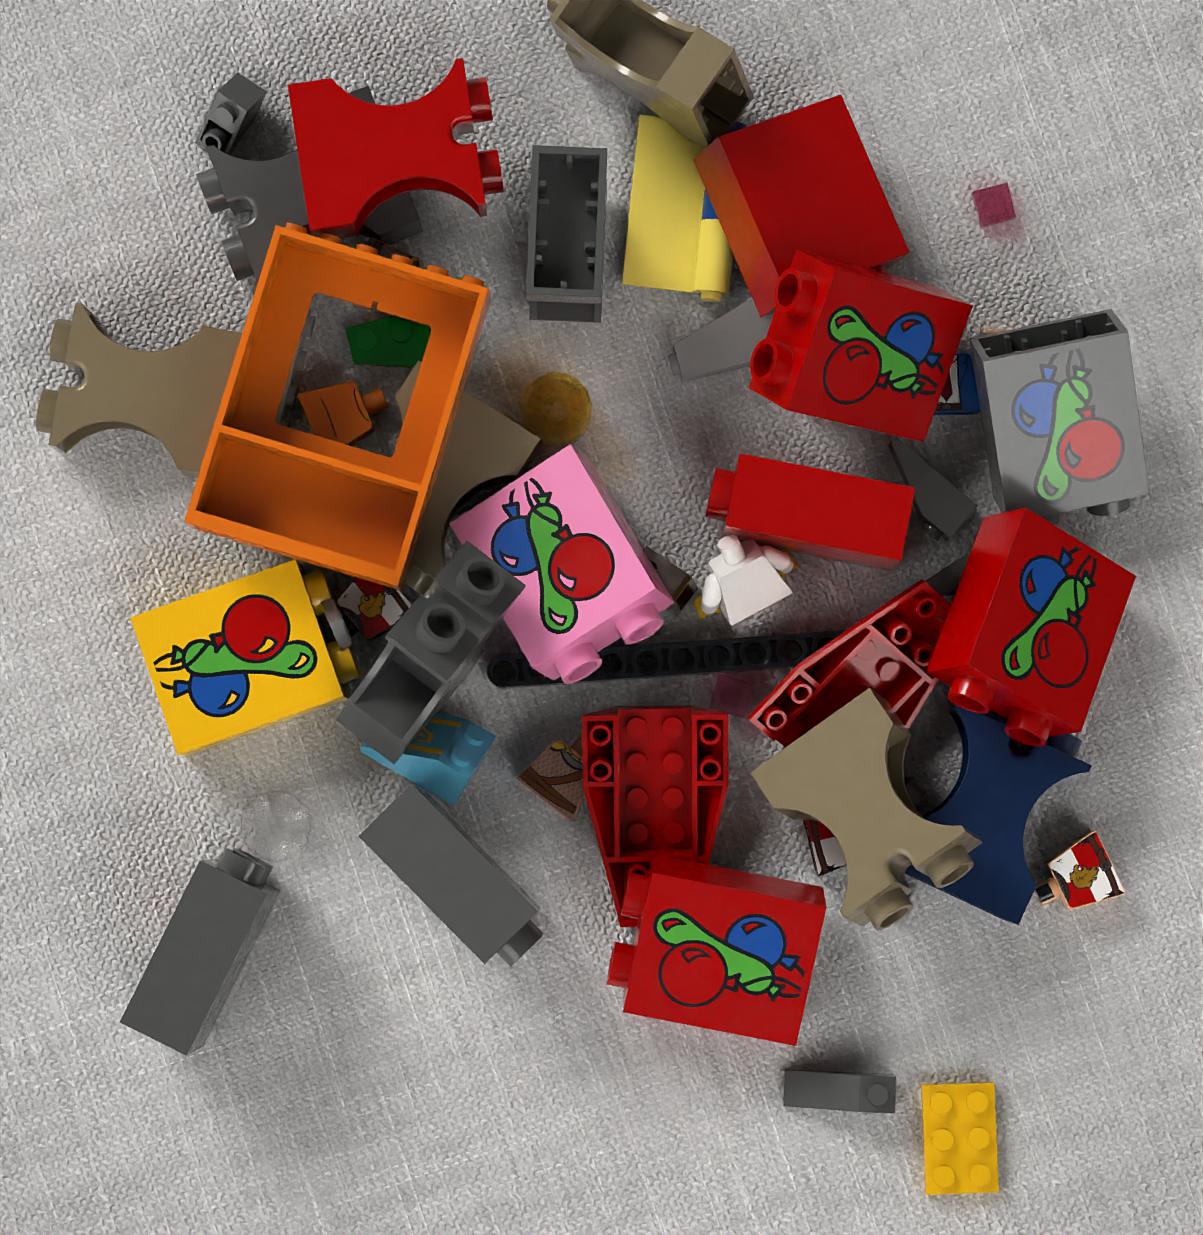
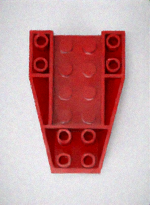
(880, 652)
(653, 786)

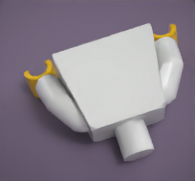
(744, 579)

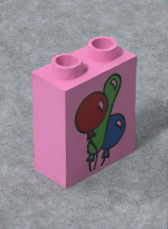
(578, 564)

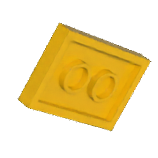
(959, 1138)

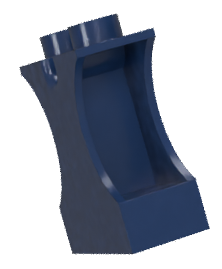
(994, 802)

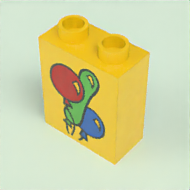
(243, 656)

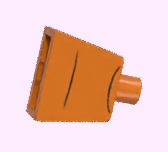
(342, 412)

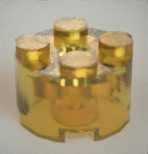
(574, 400)

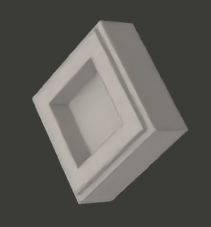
(337, 623)

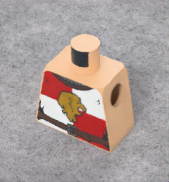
(1080, 875)

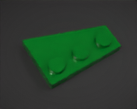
(388, 342)

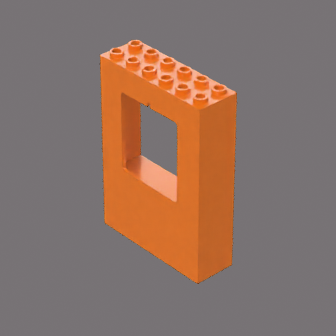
(314, 493)

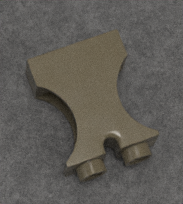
(659, 61)
(159, 393)
(480, 453)
(854, 783)

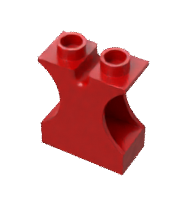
(367, 152)

